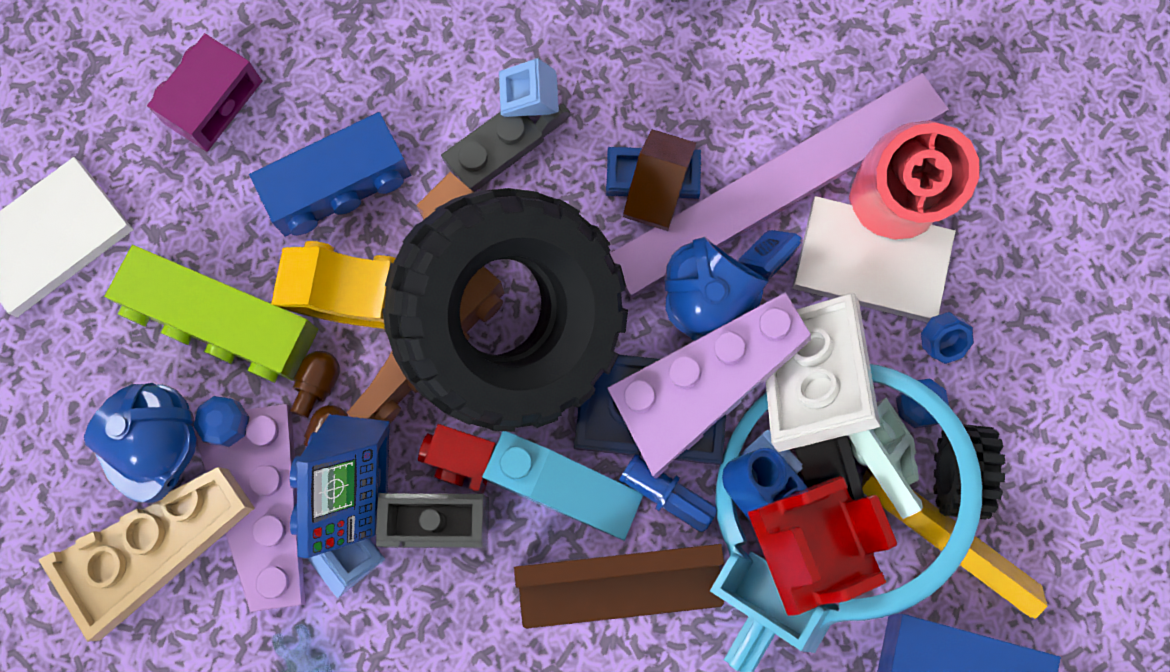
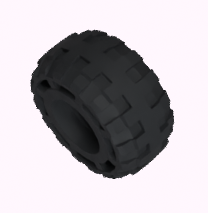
(576, 318)

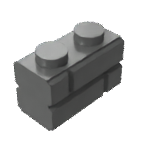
(432, 520)

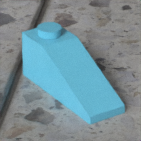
(562, 485)

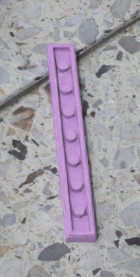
(778, 182)

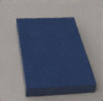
(604, 429)

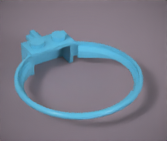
(748, 580)

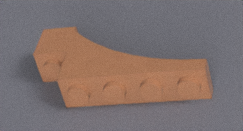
(479, 301)

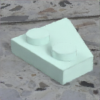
(890, 457)

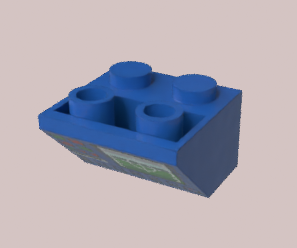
(339, 484)

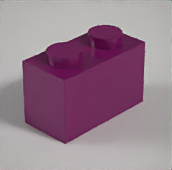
(205, 92)

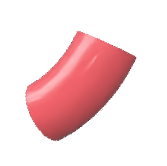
(914, 179)

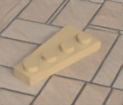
(130, 561)

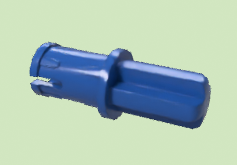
(669, 495)

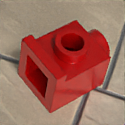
(457, 456)

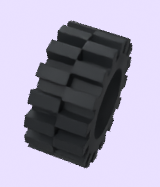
(948, 475)

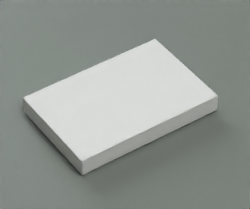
(54, 234)
(883, 272)
(827, 383)

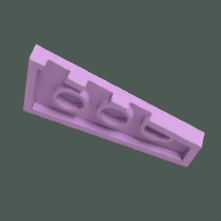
(694, 387)
(262, 540)

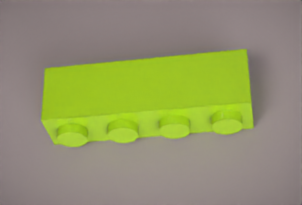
(212, 313)

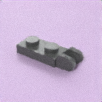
(498, 146)

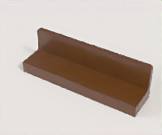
(619, 586)

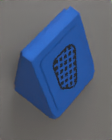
(771, 252)

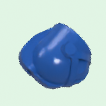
(708, 288)
(143, 440)

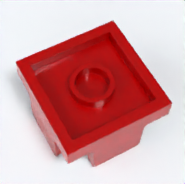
(823, 544)

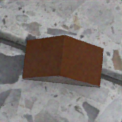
(658, 179)

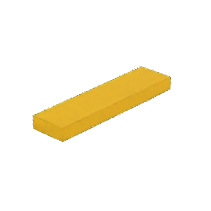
(980, 560)

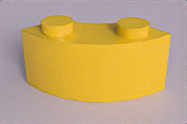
(332, 285)

